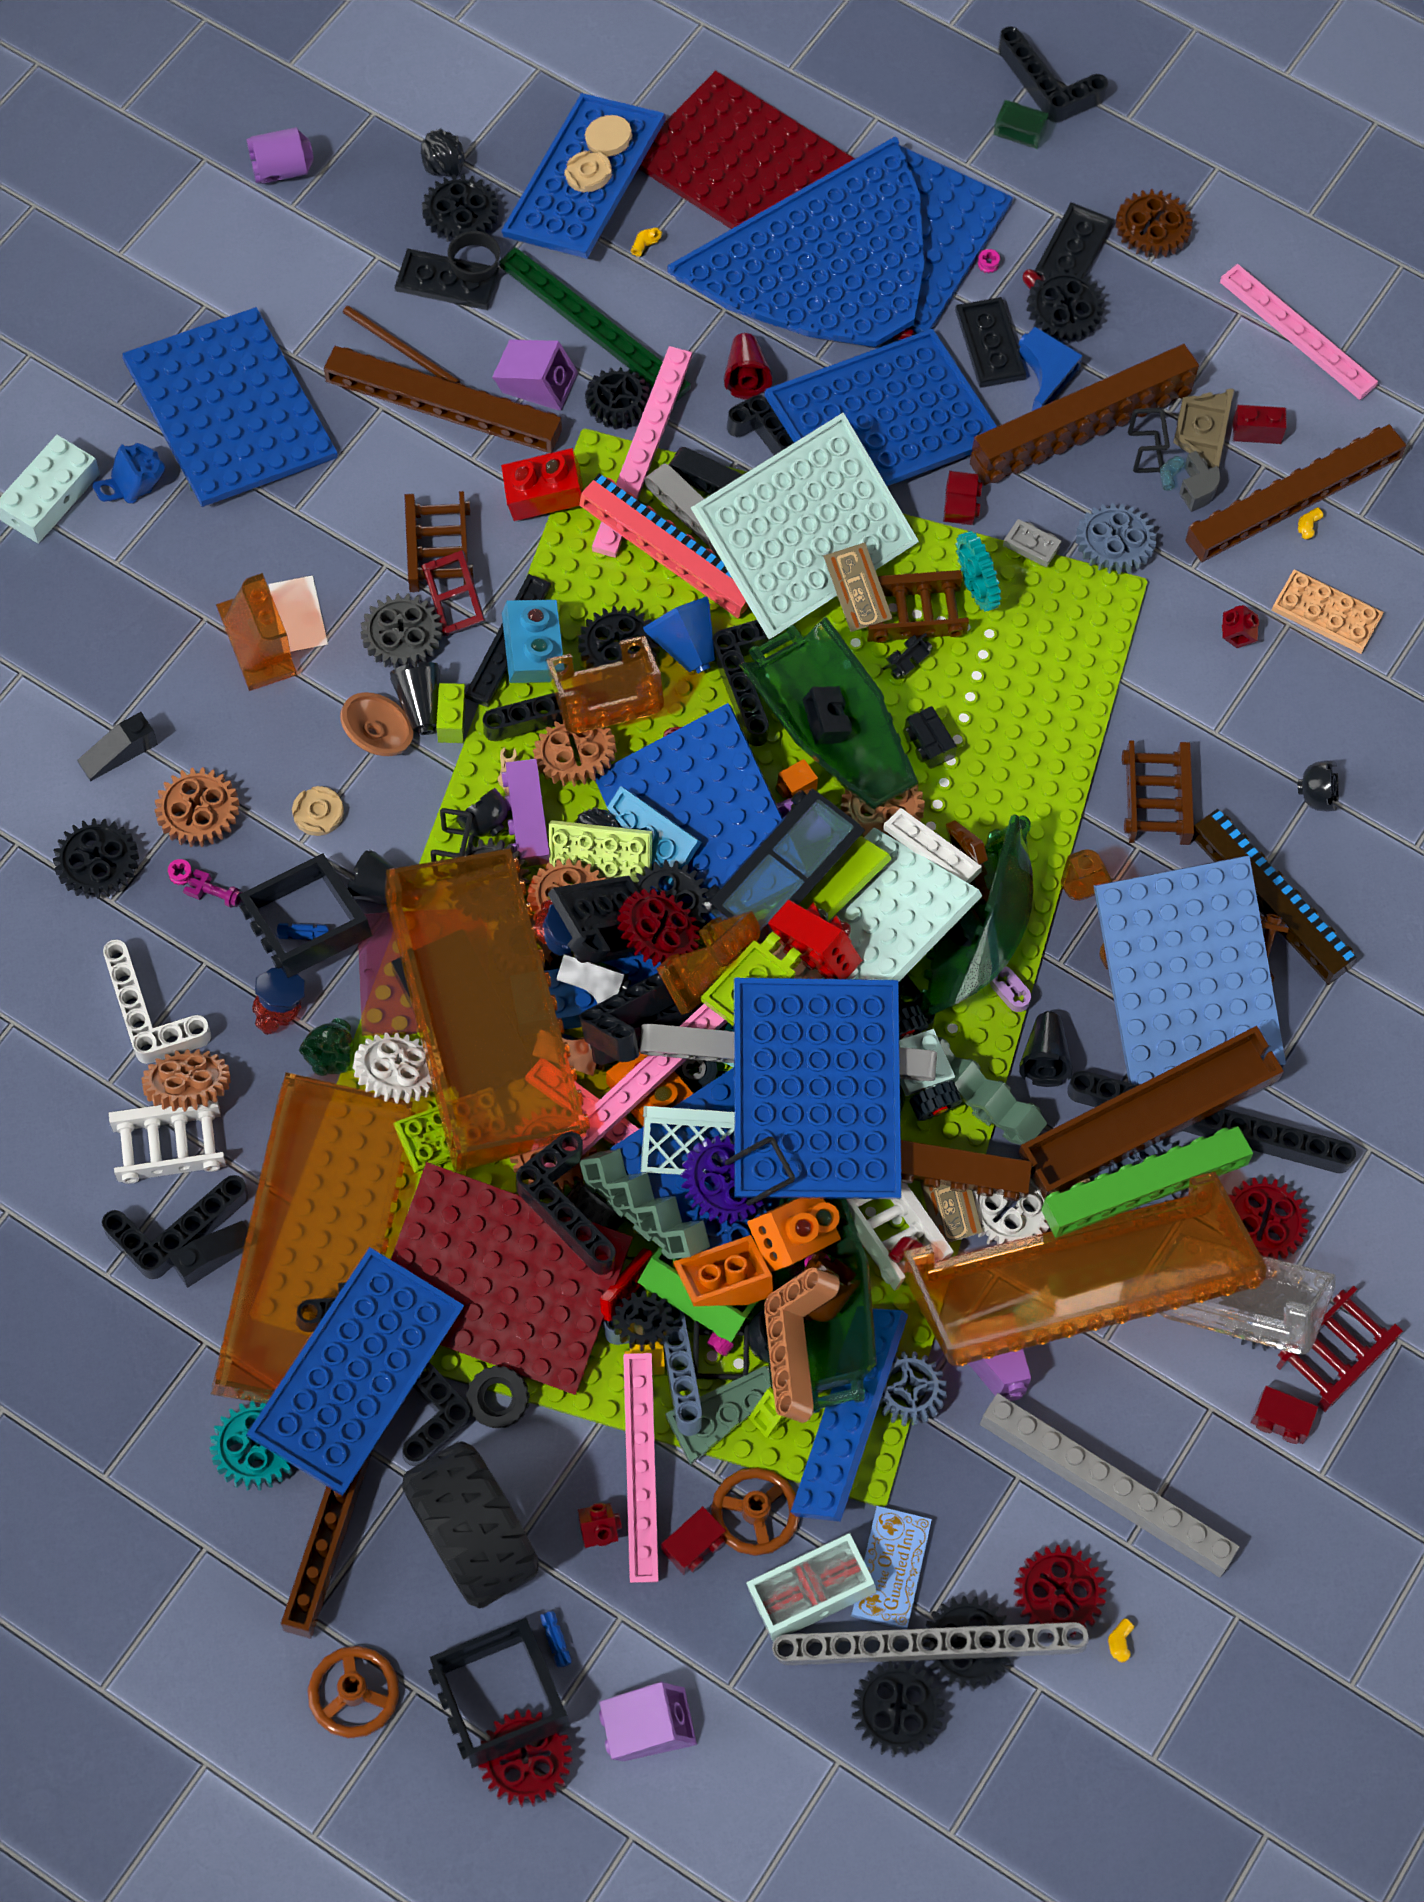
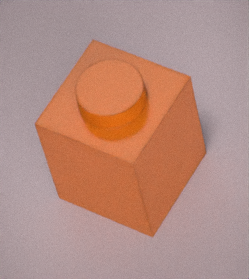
(796, 778)

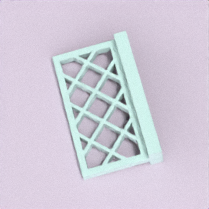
(680, 1117)

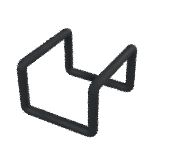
(1158, 447)
(465, 833)
(779, 1153)
(697, 1332)

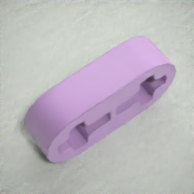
(1006, 993)

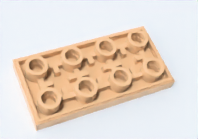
(1327, 611)

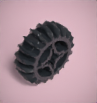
(612, 389)

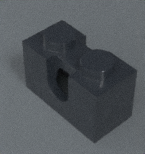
(826, 715)

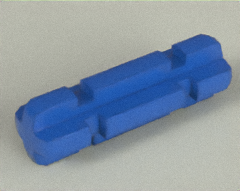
(301, 931)
(555, 1639)

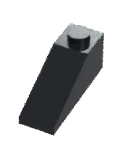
(118, 746)
(209, 1253)

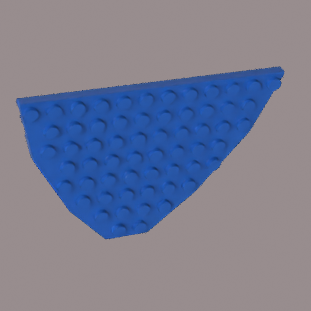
(827, 259)

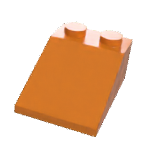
(726, 1275)

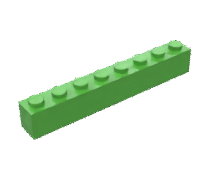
(1145, 1181)

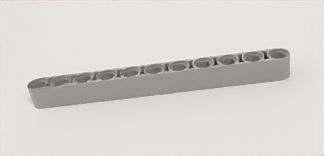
(719, 1047)
(943, 1650)

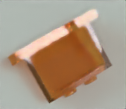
(257, 634)
(695, 972)

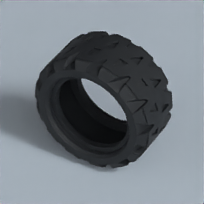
(470, 1524)

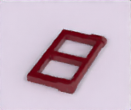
(438, 598)

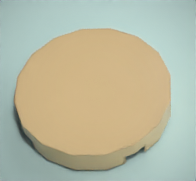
(608, 135)
(588, 171)
(318, 811)

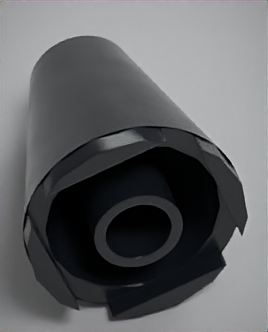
(418, 694)
(370, 878)
(1047, 1052)

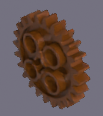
(1146, 215)

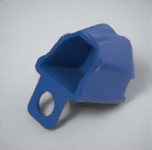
(133, 473)

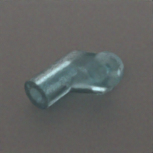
(1169, 470)

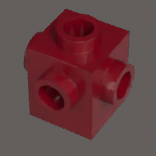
(1240, 626)
(599, 1525)

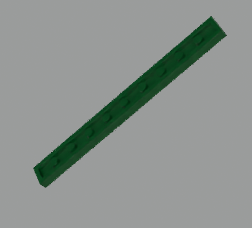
(584, 317)

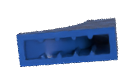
(1051, 362)

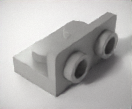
(1032, 543)

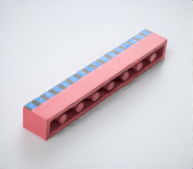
(663, 542)

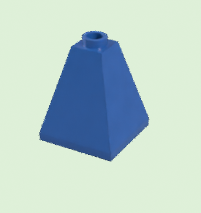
(686, 634)

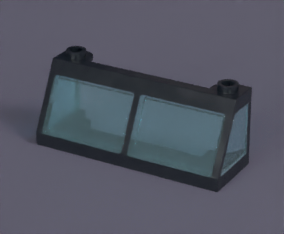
(786, 861)

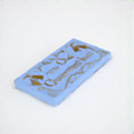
(894, 1564)

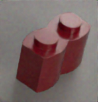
(961, 498)

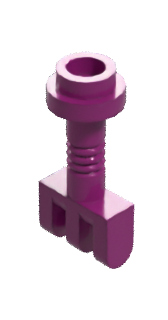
(203, 885)

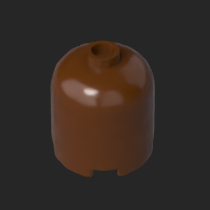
(847, 1286)

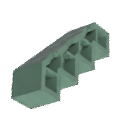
(993, 1101)
(634, 1199)

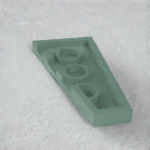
(722, 1412)

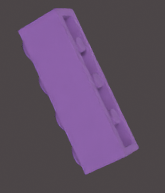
(527, 811)

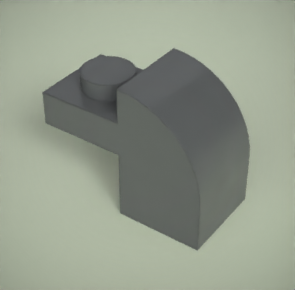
(1201, 485)

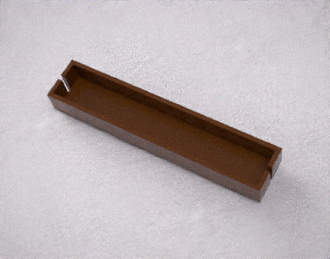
(1083, 414)
(1151, 1112)

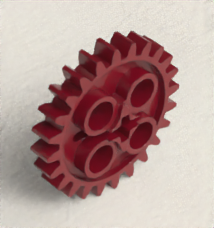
(641, 920)
(1288, 1227)
(1077, 1574)
(529, 1785)

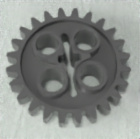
(400, 612)

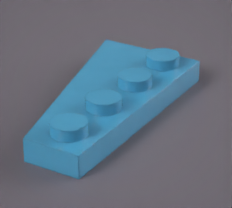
(668, 839)

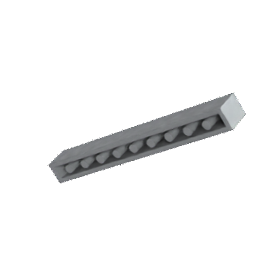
(1109, 1485)

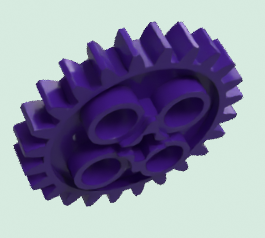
(720, 1179)

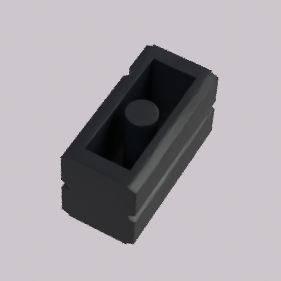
(929, 737)

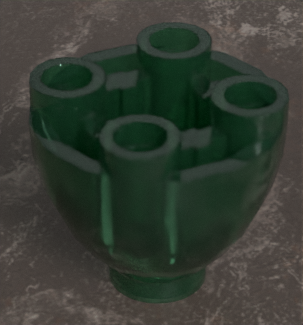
(329, 1047)

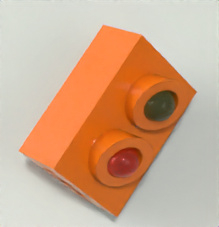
(667, 1094)
(794, 1231)

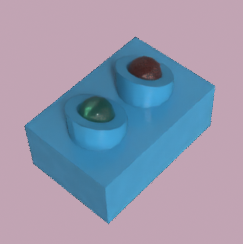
(531, 638)

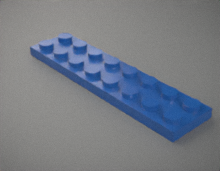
(846, 1431)

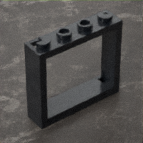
(321, 947)
(482, 1647)

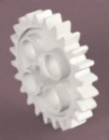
(393, 1068)
(1025, 1222)

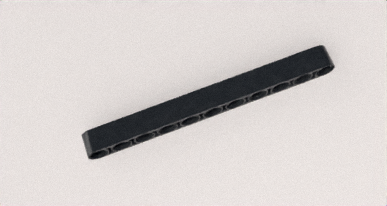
(1226, 1118)

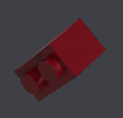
(1259, 424)
(1284, 1415)
(694, 1541)

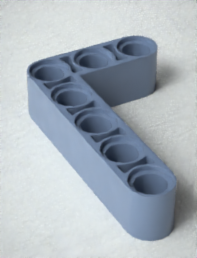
(678, 1380)

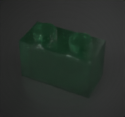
(1021, 124)

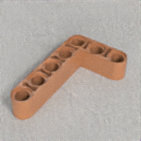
(787, 1339)

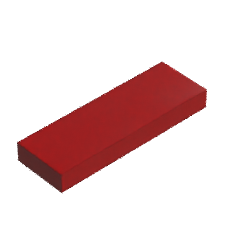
(625, 1285)

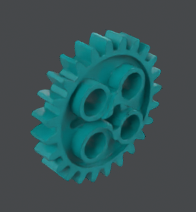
(978, 571)
(234, 1432)

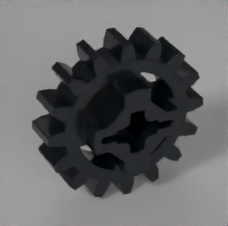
(640, 1332)

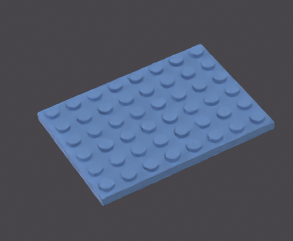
(1186, 964)

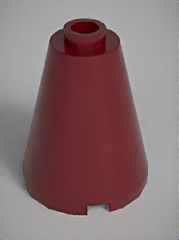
(746, 368)

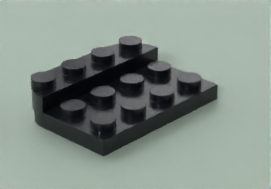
(591, 917)

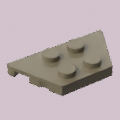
(1204, 424)

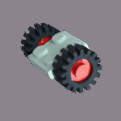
(938, 1094)

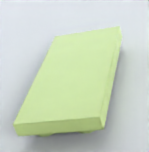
(607, 849)

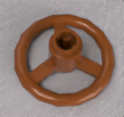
(756, 1518)
(363, 1694)

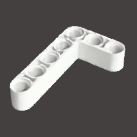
(138, 1012)

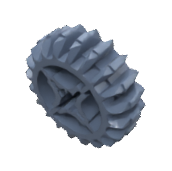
(920, 1386)

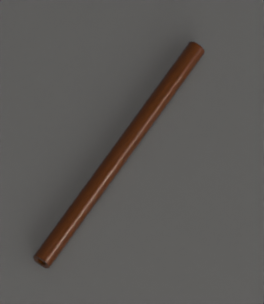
(399, 345)

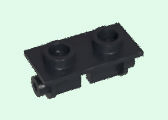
(900, 661)

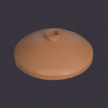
(376, 724)

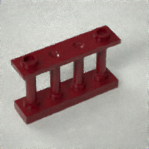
(1365, 1355)

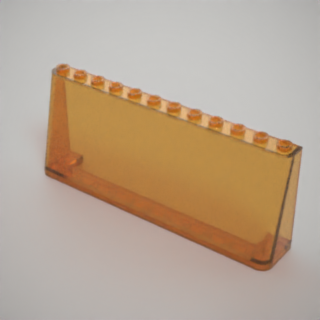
(483, 1007)
(311, 1222)
(1087, 1278)

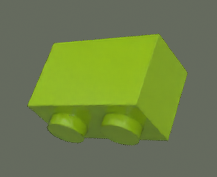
(451, 713)

